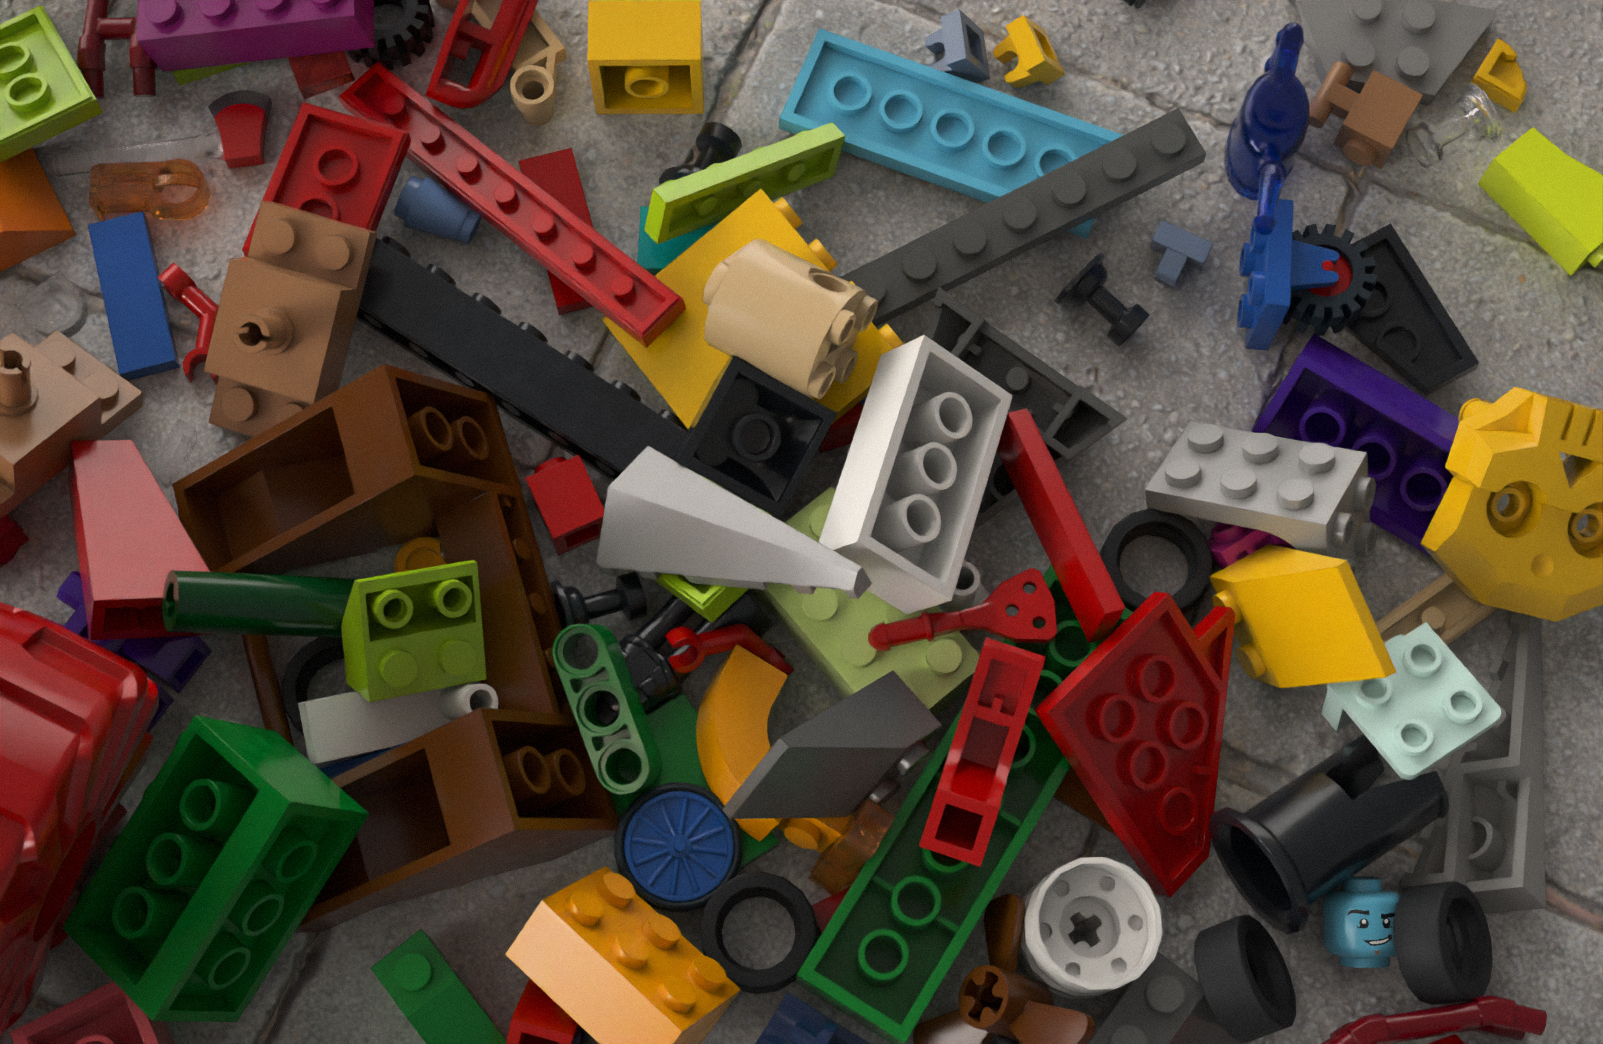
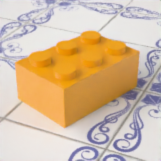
(621, 965)

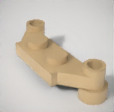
(533, 66)

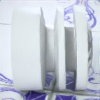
(1120, 921)

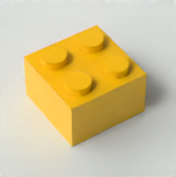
(646, 56)

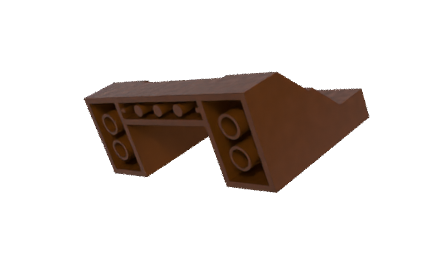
(371, 472)

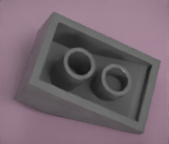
(840, 757)

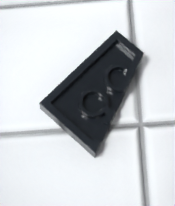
(1407, 320)

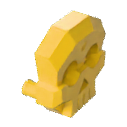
(1530, 551)

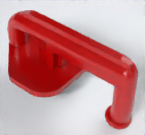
(498, 52)

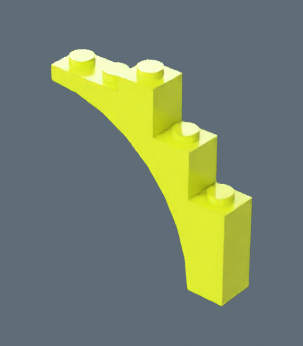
(1550, 199)

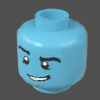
(1360, 923)

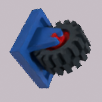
(1302, 278)

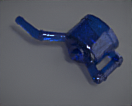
(1269, 129)

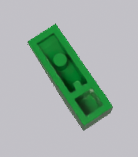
(434, 995)

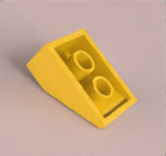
(1300, 619)

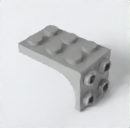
(1273, 484)

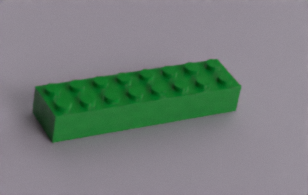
(919, 906)

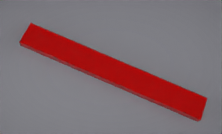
(518, 207)

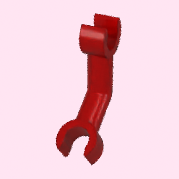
(185, 291)
(719, 641)

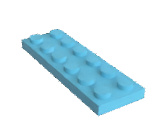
(933, 121)

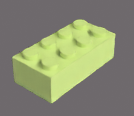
(837, 627)

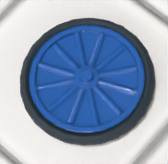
(677, 846)

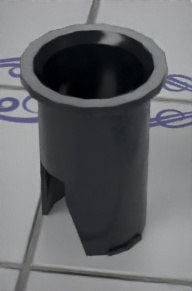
(1321, 831)

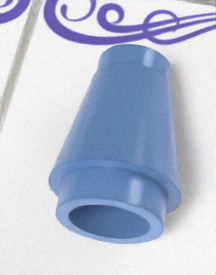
(436, 211)

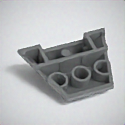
(1063, 412)

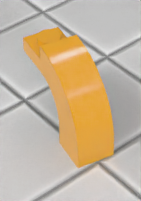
(735, 740)

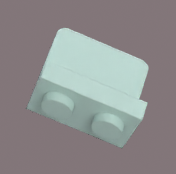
(1418, 711)

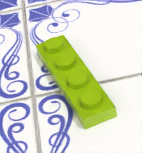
(722, 187)

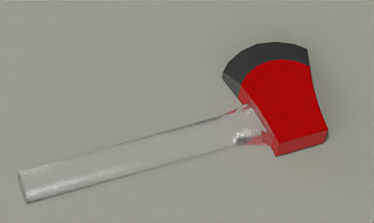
(238, 140)

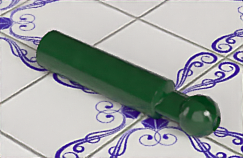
(254, 604)

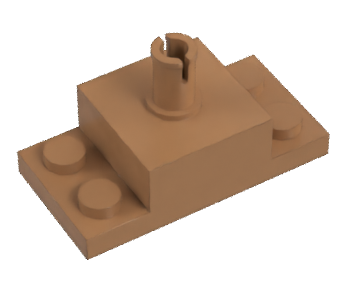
(286, 317)
(46, 402)

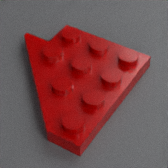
(1148, 731)

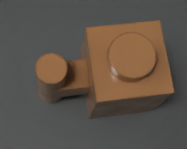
(1370, 118)

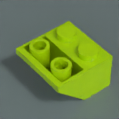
(414, 631)

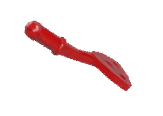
(988, 616)

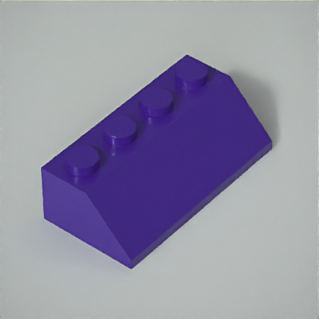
(1357, 408)

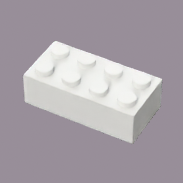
(916, 474)

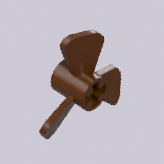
(1000, 1000)

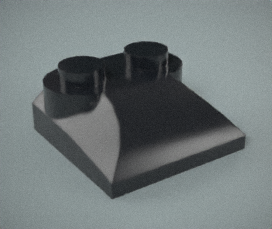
(755, 436)

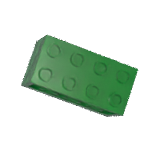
(213, 872)

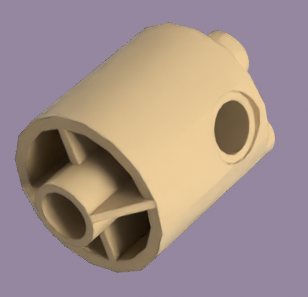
(786, 317)

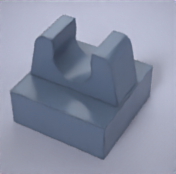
(962, 46)
(1178, 249)

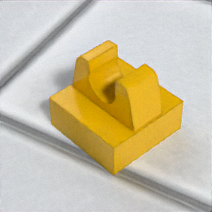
(1034, 52)

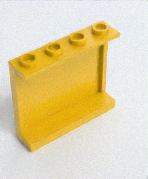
(683, 362)

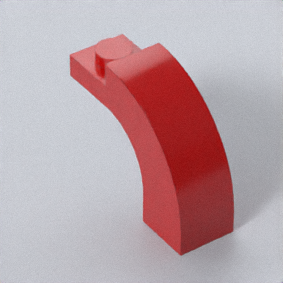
(982, 752)

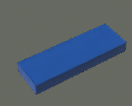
(133, 296)

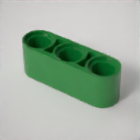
(584, 687)

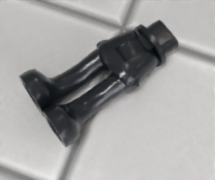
(651, 669)

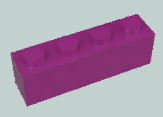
(242, 31)

